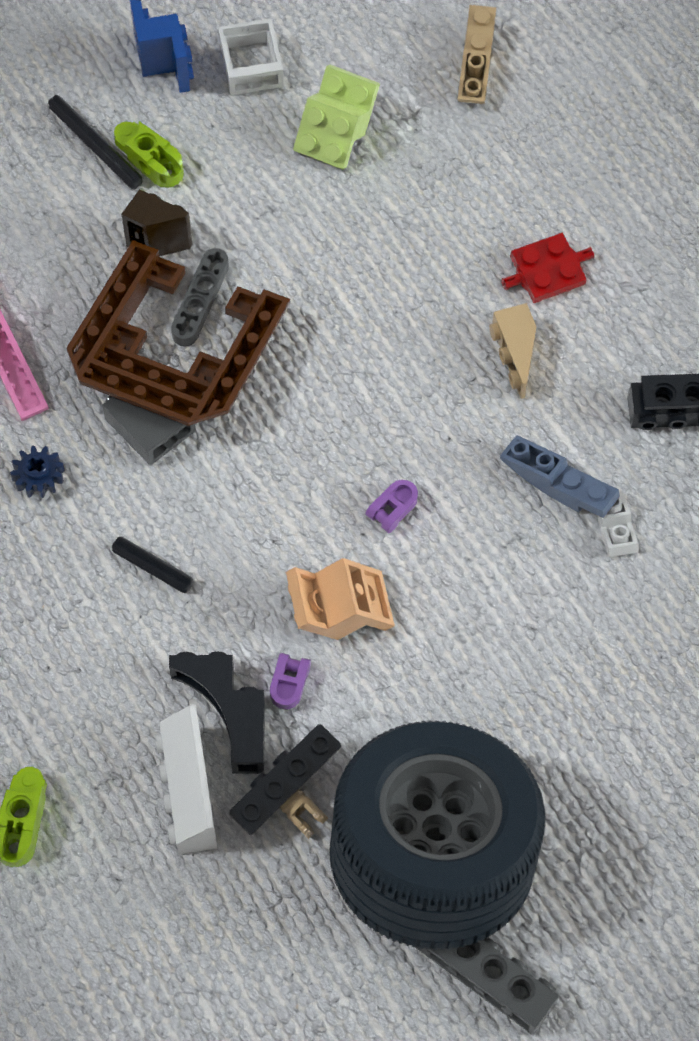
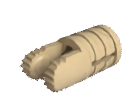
(296, 806)

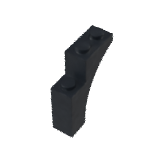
(240, 709)

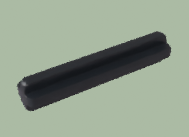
(152, 564)

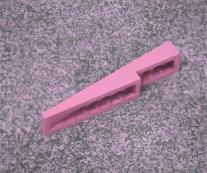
(18, 377)

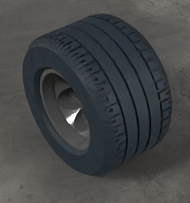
(431, 882)

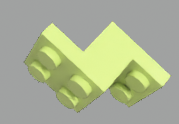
(336, 116)

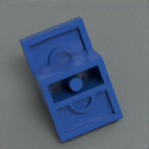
(162, 45)

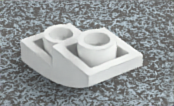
(617, 529)

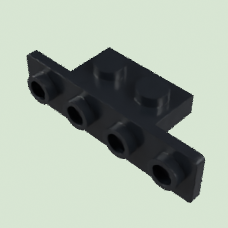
(285, 779)

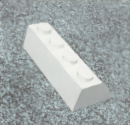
(187, 782)

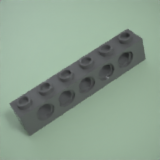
(527, 1012)

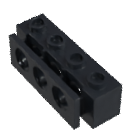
(664, 401)

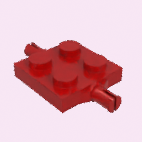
(547, 267)

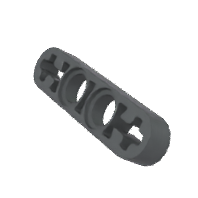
(203, 297)

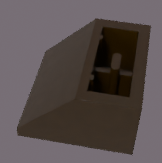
(156, 224)

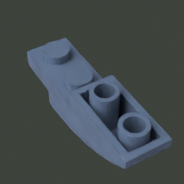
(555, 478)

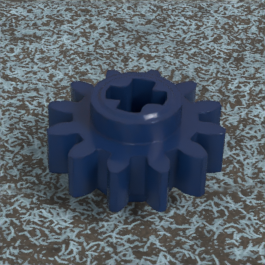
(37, 471)

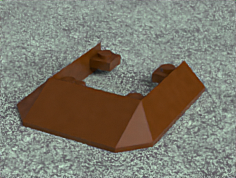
(108, 347)

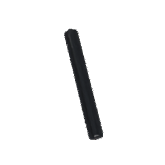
(95, 142)

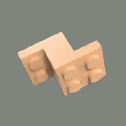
(339, 599)

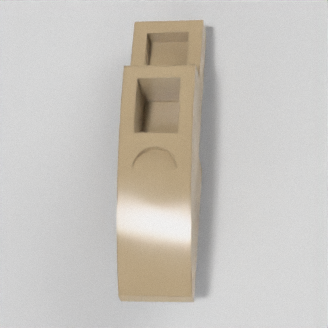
(477, 54)

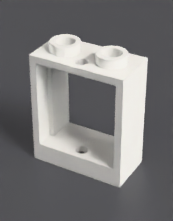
(253, 77)

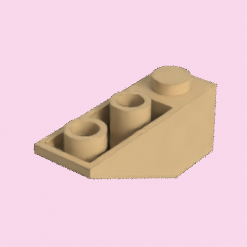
(515, 334)

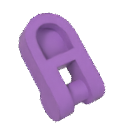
(401, 496)
(285, 689)

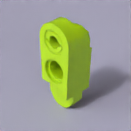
(150, 153)
(28, 792)

